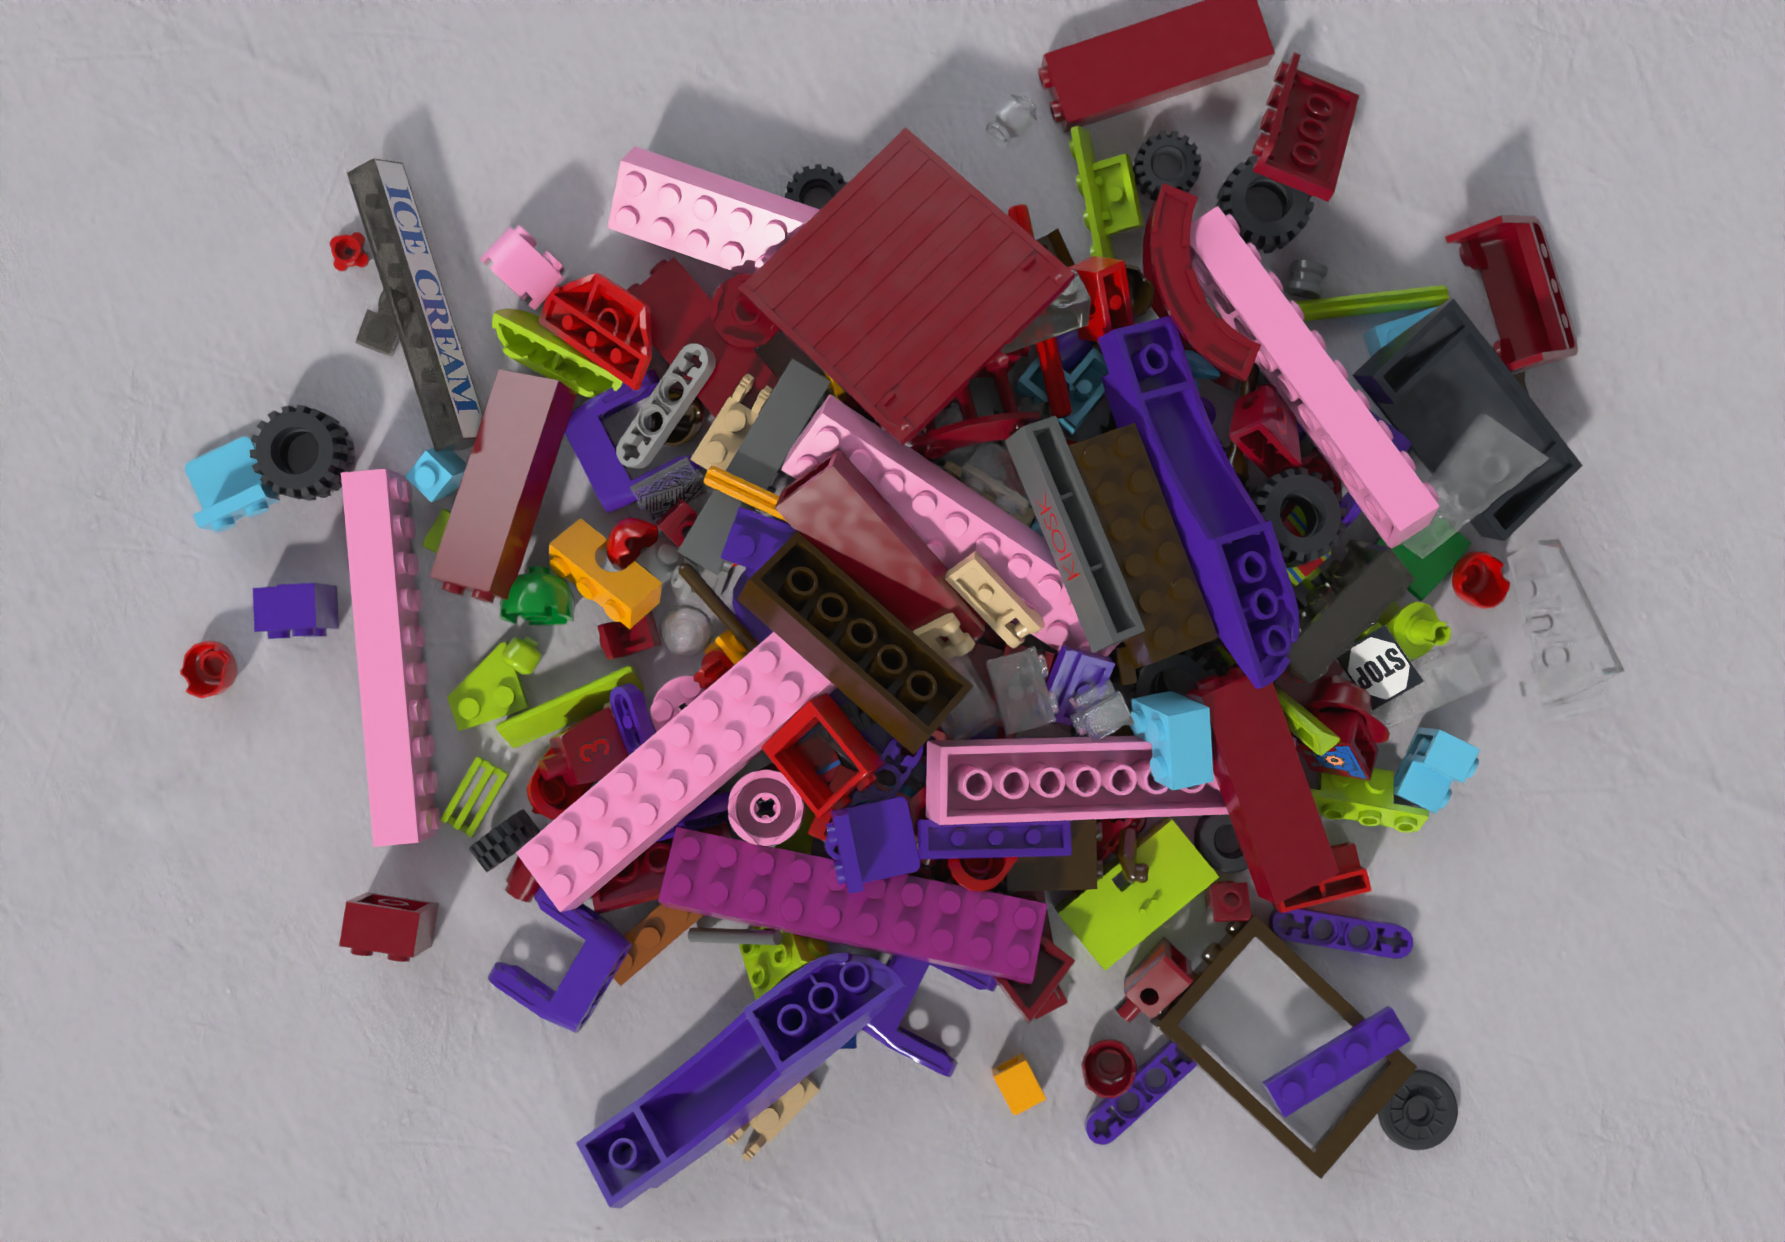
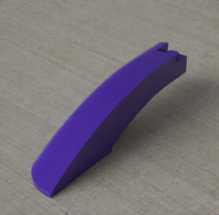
(1216, 520)
(738, 1073)

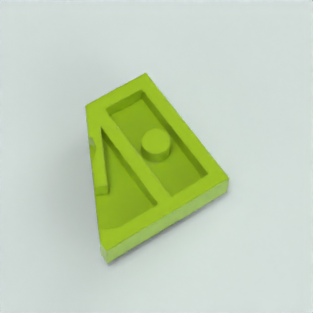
(488, 692)

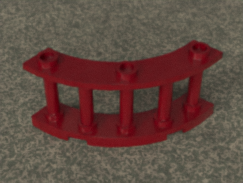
(1179, 295)
(973, 429)

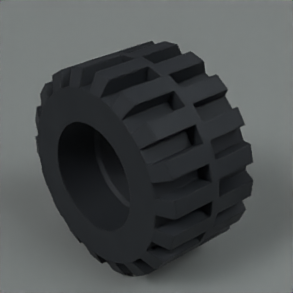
(1263, 234)
(273, 448)
(1318, 505)
(1197, 662)

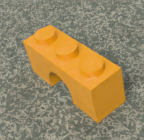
(622, 594)

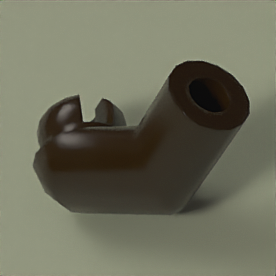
(1127, 855)

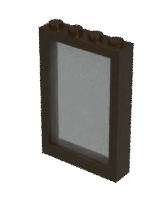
(1257, 1013)

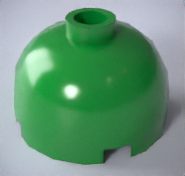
(539, 599)

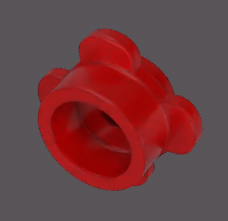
(341, 244)

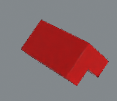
(1349, 882)

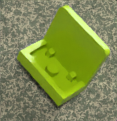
(774, 963)

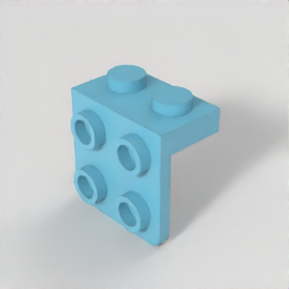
(228, 486)

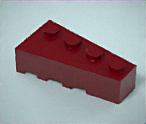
(1050, 970)

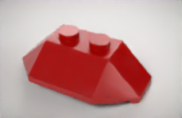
(602, 325)

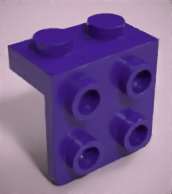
(873, 842)

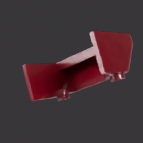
(1520, 289)

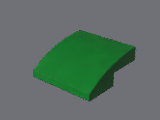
(1434, 567)

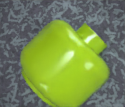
(522, 655)

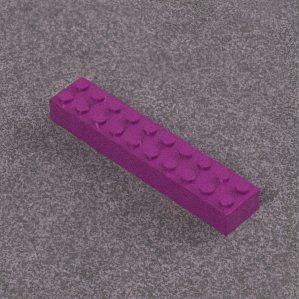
(891, 915)

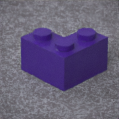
(298, 608)

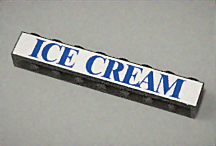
(417, 303)

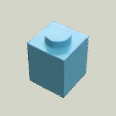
(437, 474)

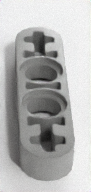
(660, 402)

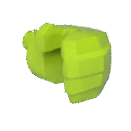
(1413, 627)

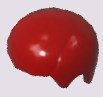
(628, 540)
(1479, 580)
(209, 669)

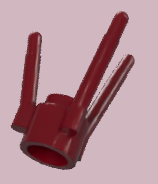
(1313, 463)

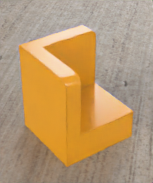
(1018, 1084)

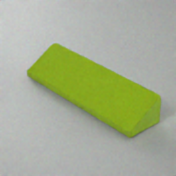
(565, 708)
(1299, 720)

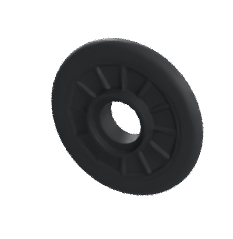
(1431, 1128)

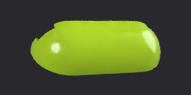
(548, 354)

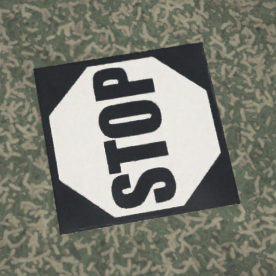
(1380, 667)

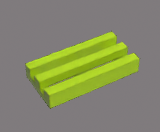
(459, 823)

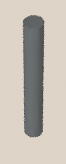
(735, 936)

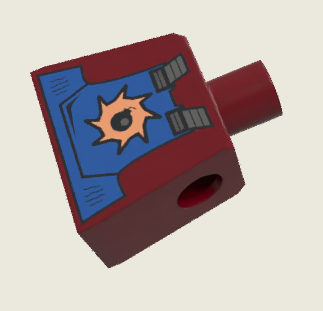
(1354, 753)

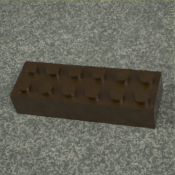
(1144, 545)
(854, 642)

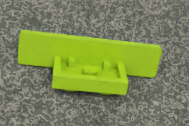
(1107, 191)
(1366, 801)

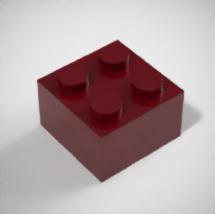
(388, 926)

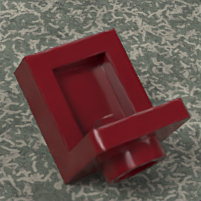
(622, 642)
(1228, 901)

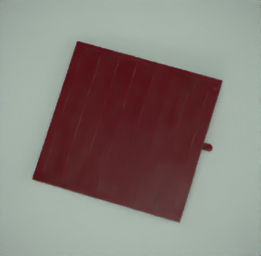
(907, 285)

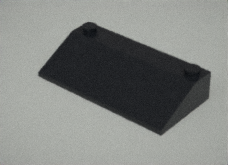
(1435, 386)

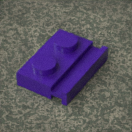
(755, 539)
(1073, 674)

